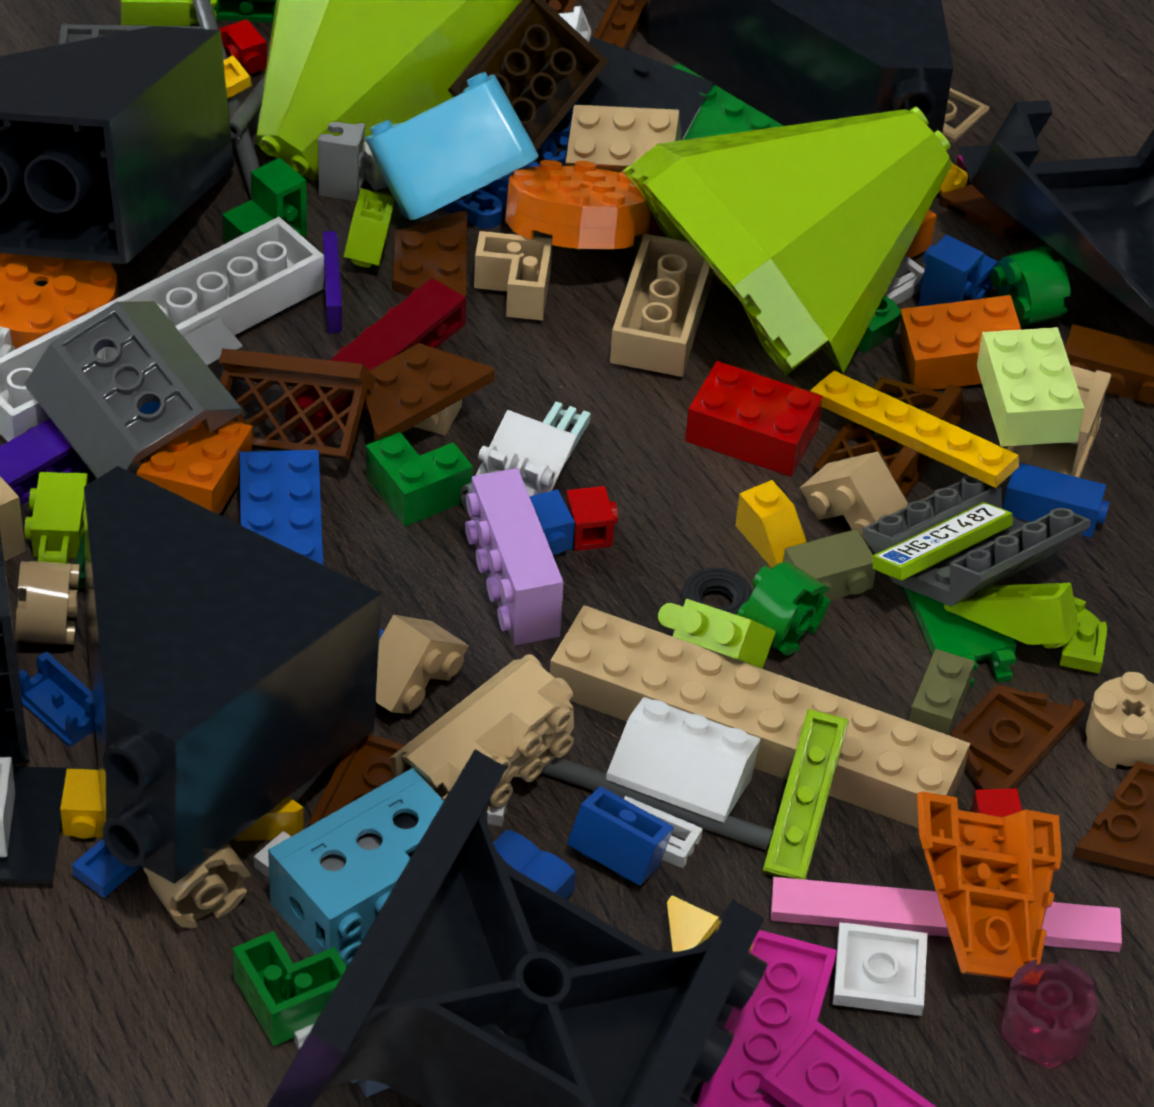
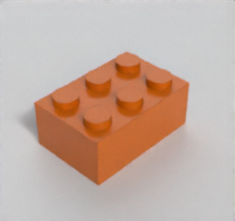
(945, 339)
(201, 464)

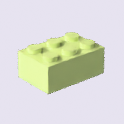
(1030, 387)

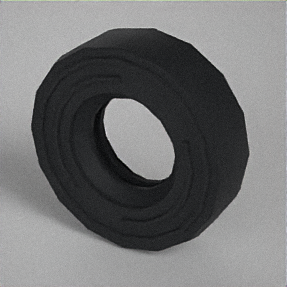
(721, 581)

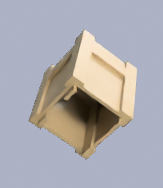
(1071, 456)

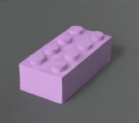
(514, 557)

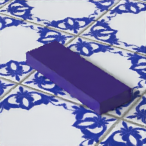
(332, 282)

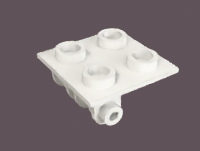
(532, 448)

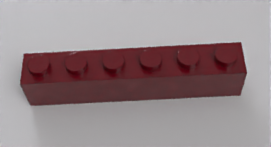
(424, 317)

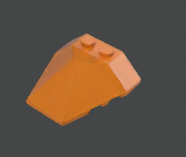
(991, 881)

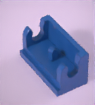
(58, 700)

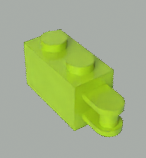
(160, 12)
(57, 516)
(718, 631)

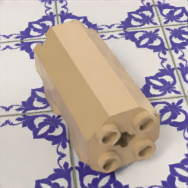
(514, 718)

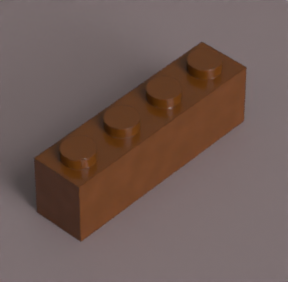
(1125, 359)

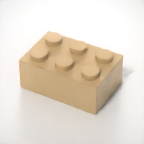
(618, 135)

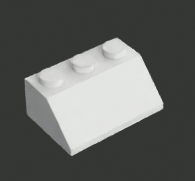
(684, 759)

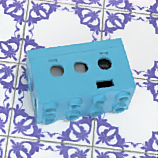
(344, 866)

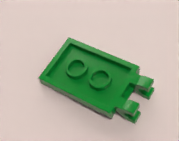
(962, 636)

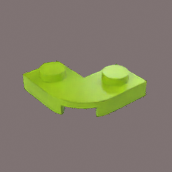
(1087, 645)

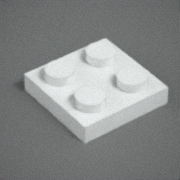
(880, 969)

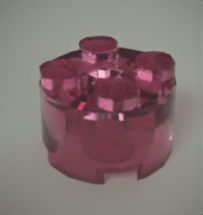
(1050, 1011)

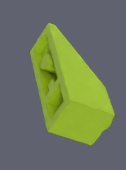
(369, 228)
(1024, 612)

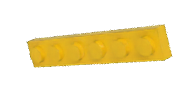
(916, 429)

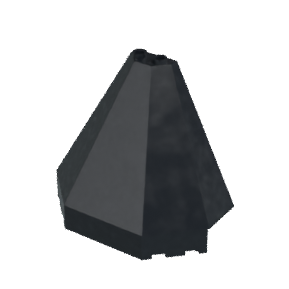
(1086, 210)

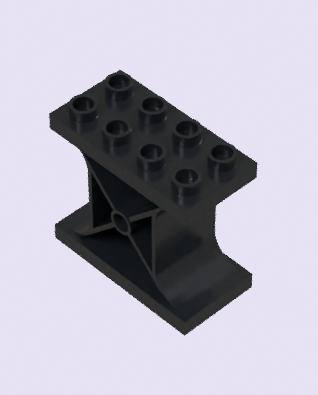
(515, 996)

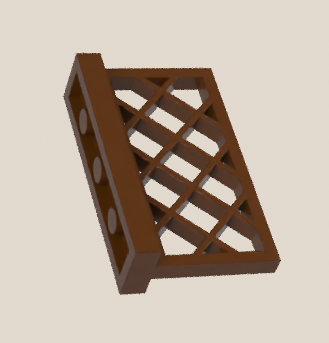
(301, 374)
(908, 464)

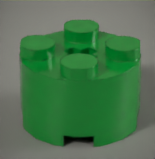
(1034, 285)
(787, 603)

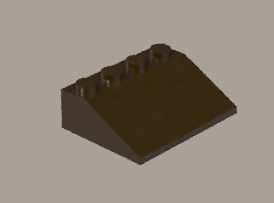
(538, 65)

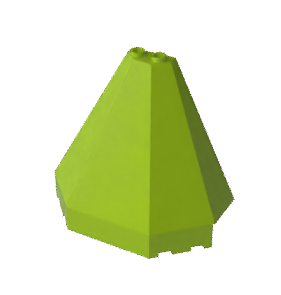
(363, 66)
(801, 219)

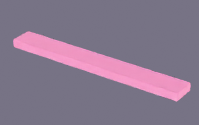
(921, 911)

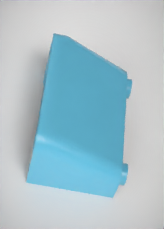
(451, 148)

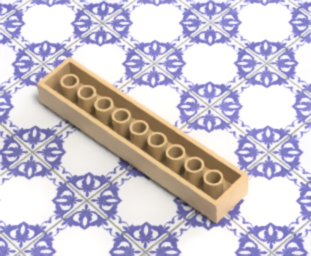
(881, 758)

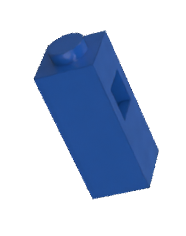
(1037, 491)

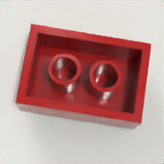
(753, 418)

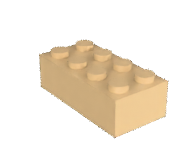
(661, 307)

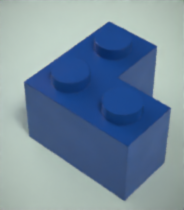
(954, 273)

